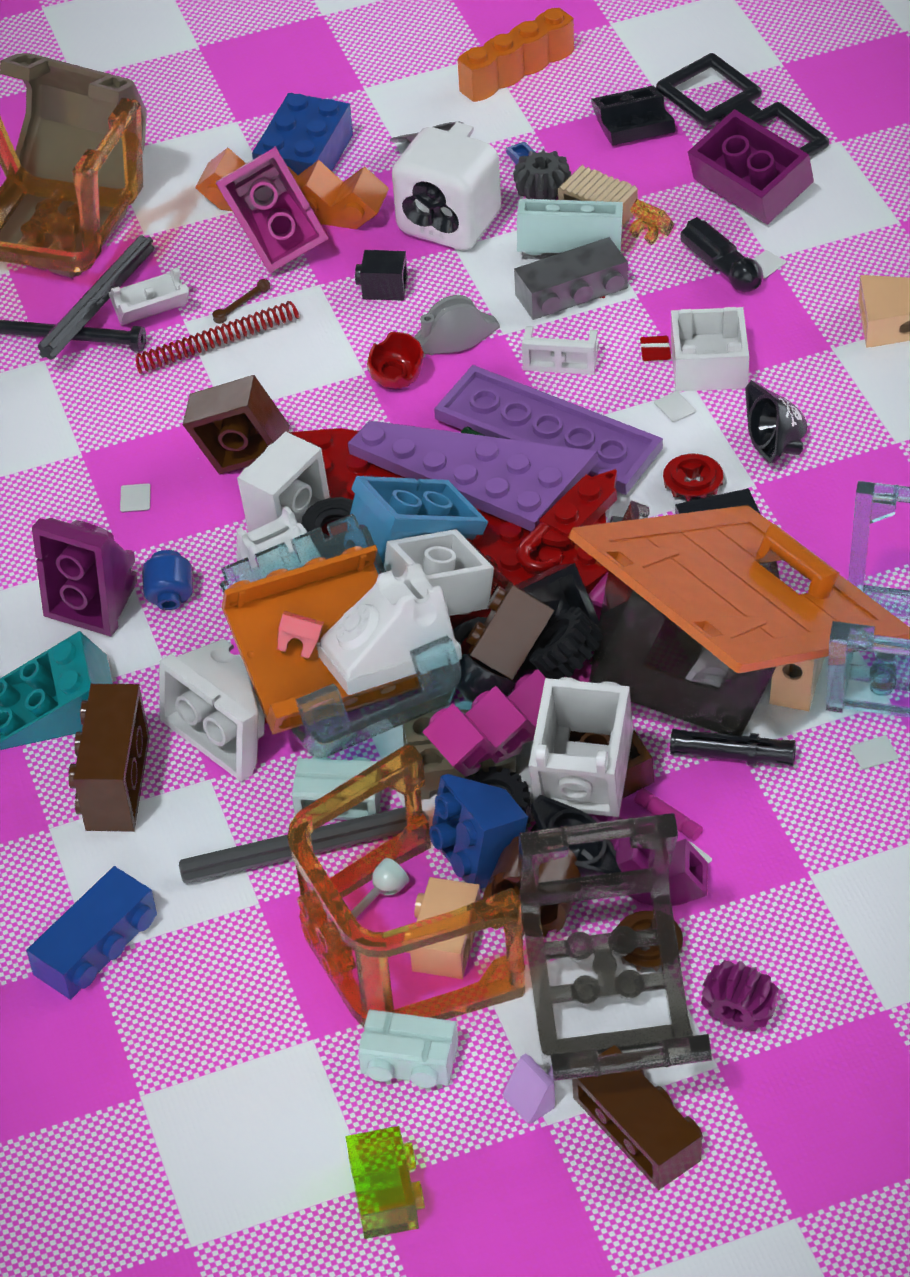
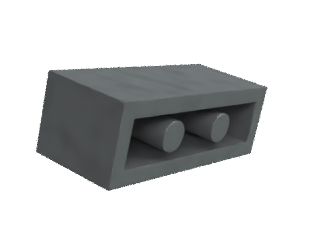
(571, 278)

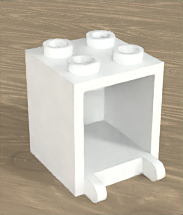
(580, 772)

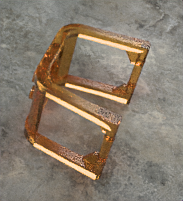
(80, 217)
(335, 932)

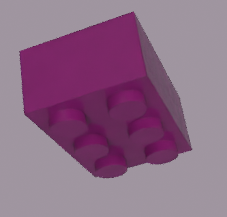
(751, 166)

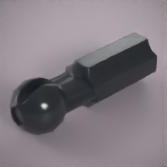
(720, 253)

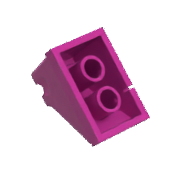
(272, 210)

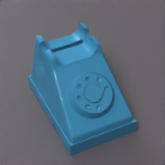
(412, 508)

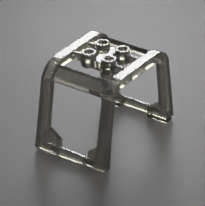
(579, 1055)

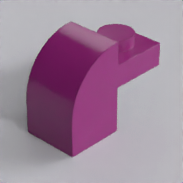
(686, 871)

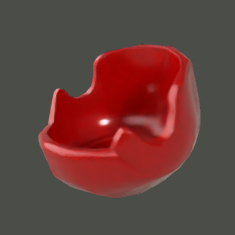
(395, 360)

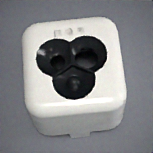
(447, 187)

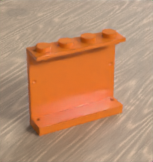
(317, 591)

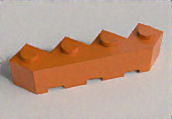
(332, 200)

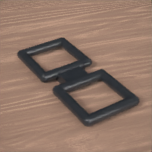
(741, 102)

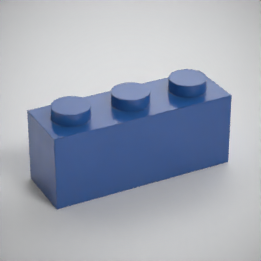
(92, 932)

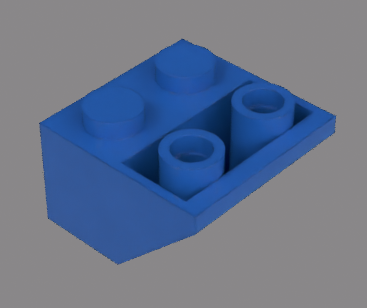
(474, 826)

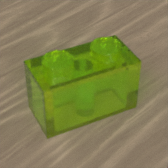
(383, 1181)

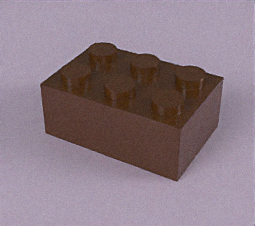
(110, 757)

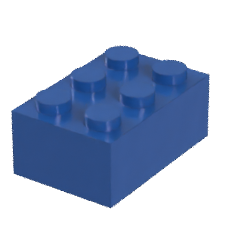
(308, 131)

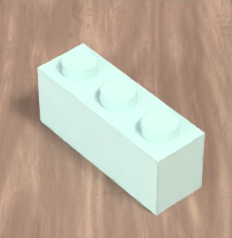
(566, 224)

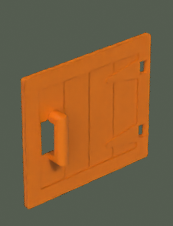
(711, 584)

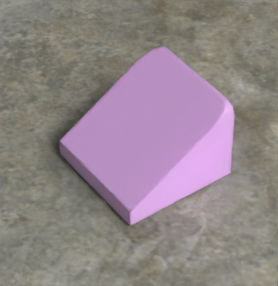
(530, 1090)

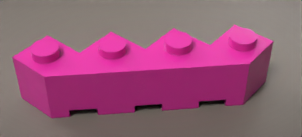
(494, 724)

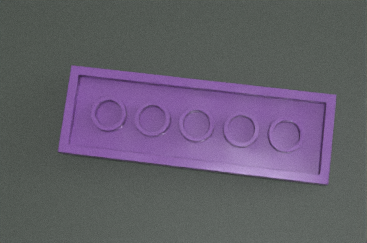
(522, 413)

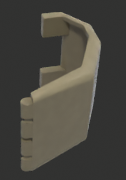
(62, 120)

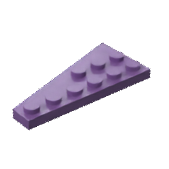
(494, 474)

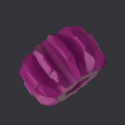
(739, 995)

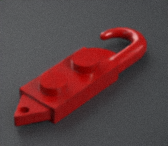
(577, 508)

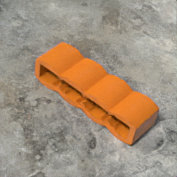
(516, 54)

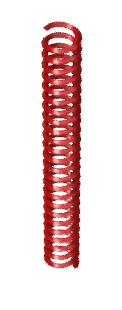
(215, 332)

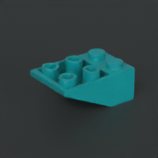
(46, 693)

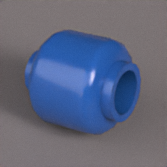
(167, 578)

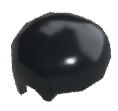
(479, 677)

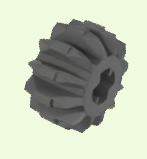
(541, 175)

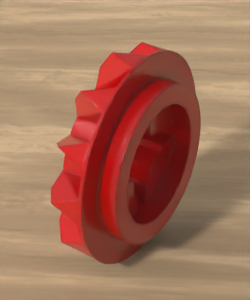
(693, 466)

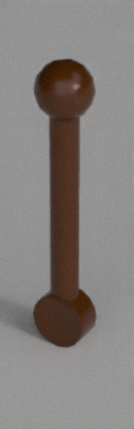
(220, 315)

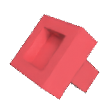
(299, 627)

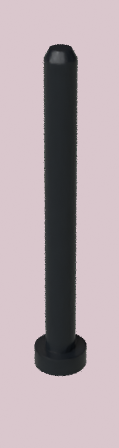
(135, 338)

